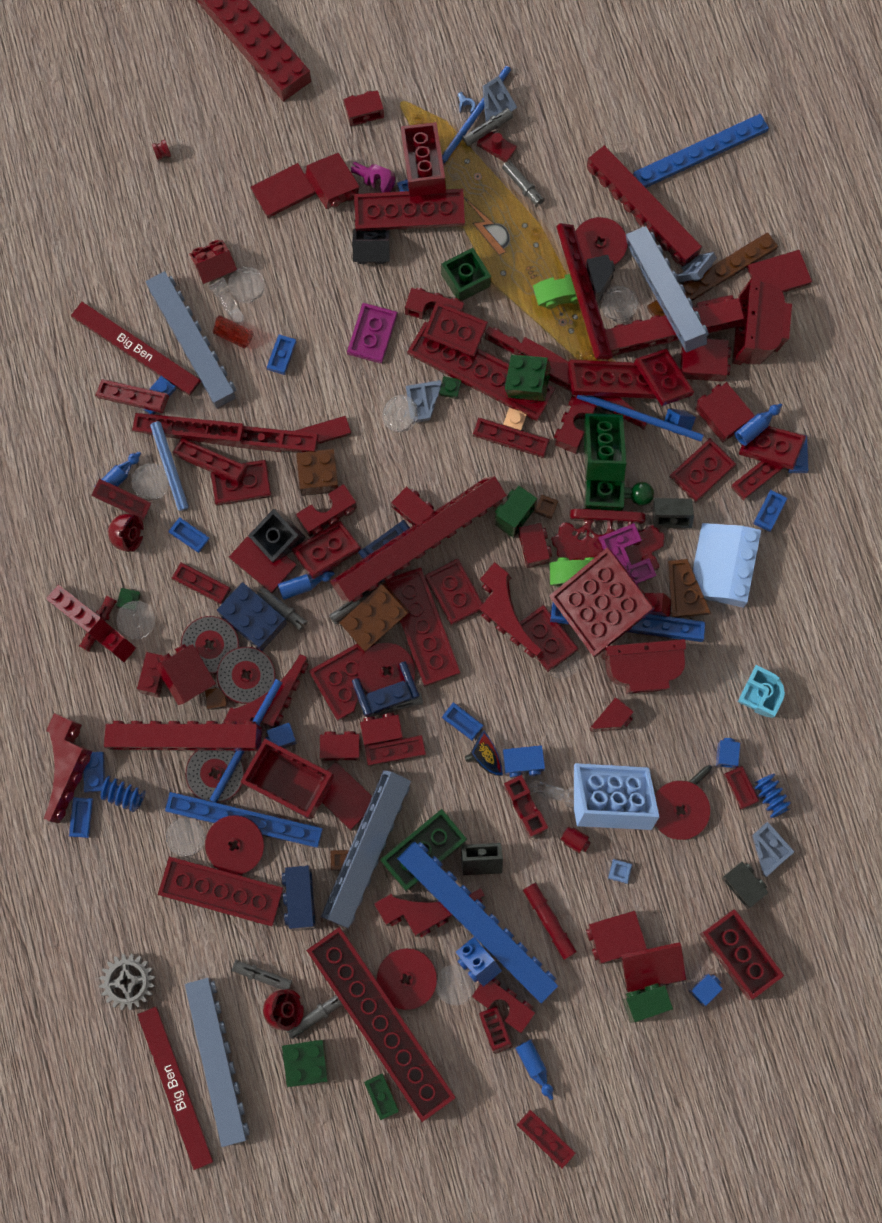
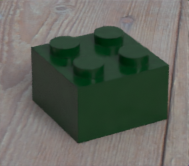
(466, 274)
(527, 377)
(515, 511)
(648, 1003)
(305, 1063)

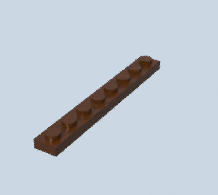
(724, 270)

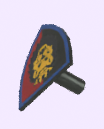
(485, 755)

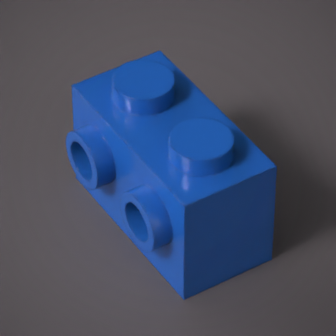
(523, 760)
(478, 961)

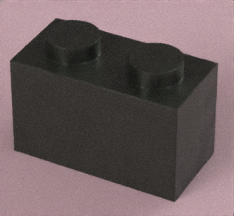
(673, 513)
(481, 859)
(745, 884)

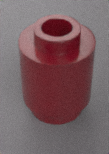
(575, 840)

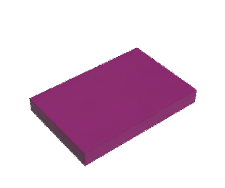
(372, 333)

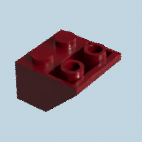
(212, 261)

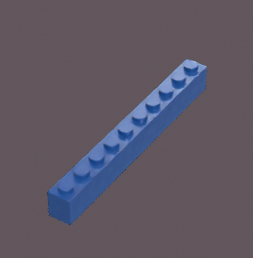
(477, 922)

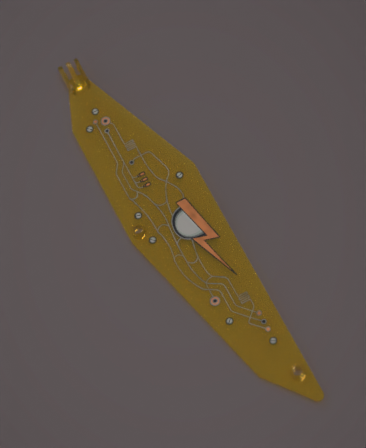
(505, 240)

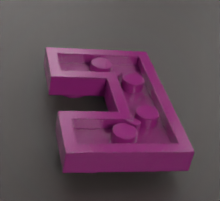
(624, 538)

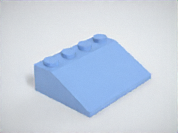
(726, 562)
(614, 797)

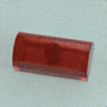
(232, 332)

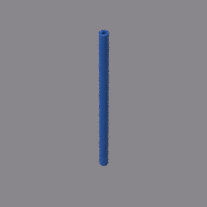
(462, 132)
(642, 417)
(238, 754)

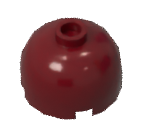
(125, 532)
(283, 1009)

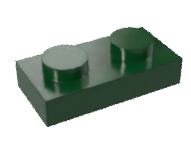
(381, 1096)

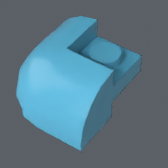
(763, 692)

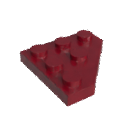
(335, 681)

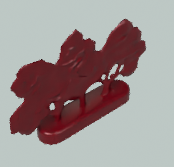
(575, 549)

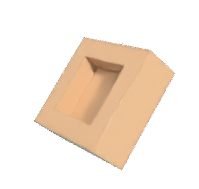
(515, 419)

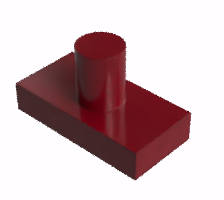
(497, 146)

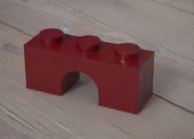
(420, 301)
(569, 436)
(314, 521)
(524, 806)
(519, 1012)

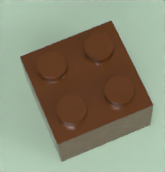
(317, 472)

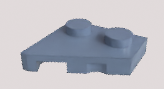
(496, 98)
(697, 267)
(425, 397)
(770, 848)

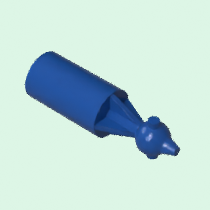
(756, 425)
(120, 472)
(302, 584)
(535, 1066)

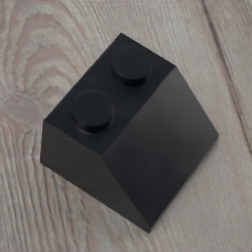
(371, 246)
(600, 273)
(276, 535)

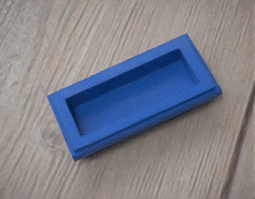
(189, 535)
(462, 721)
(80, 817)

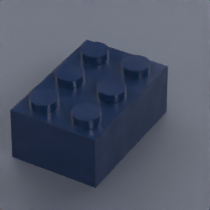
(251, 616)
(299, 898)

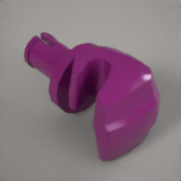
(373, 173)

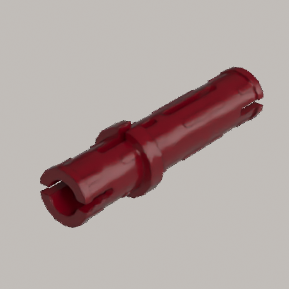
(104, 613)

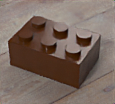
(374, 617)

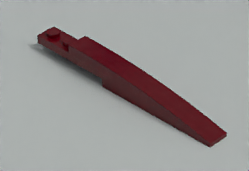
(559, 367)
(228, 433)

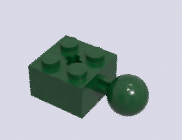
(613, 500)

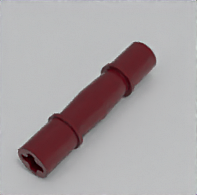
(549, 921)

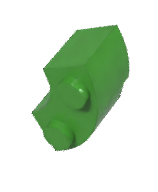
(555, 292)
(564, 569)

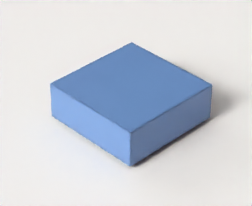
(620, 871)

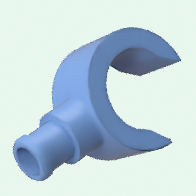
(465, 101)

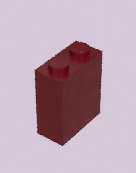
(332, 180)
(707, 361)
(723, 411)
(184, 673)
(615, 937)

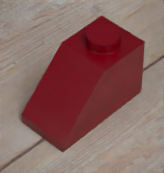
(613, 717)

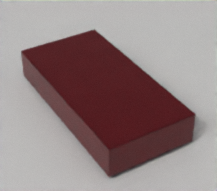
(741, 787)

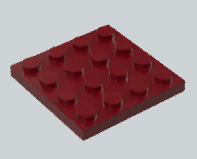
(601, 602)

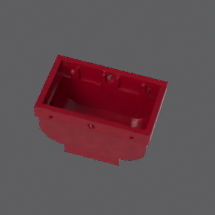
(765, 323)
(645, 665)
(288, 779)

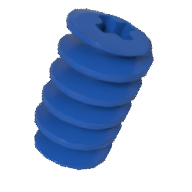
(122, 795)
(772, 795)

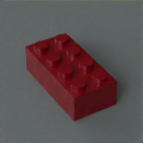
(423, 159)
(741, 955)

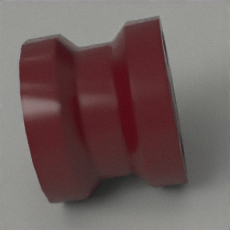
(161, 150)

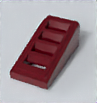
(502, 1046)

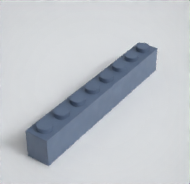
(666, 289)
(190, 339)
(366, 848)
(216, 1062)

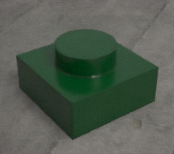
(450, 387)
(126, 596)

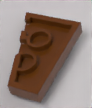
(685, 591)

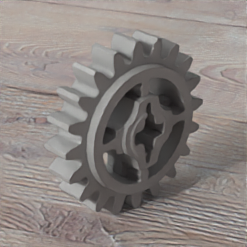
(126, 973)

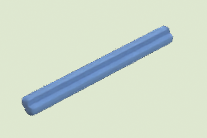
(169, 466)

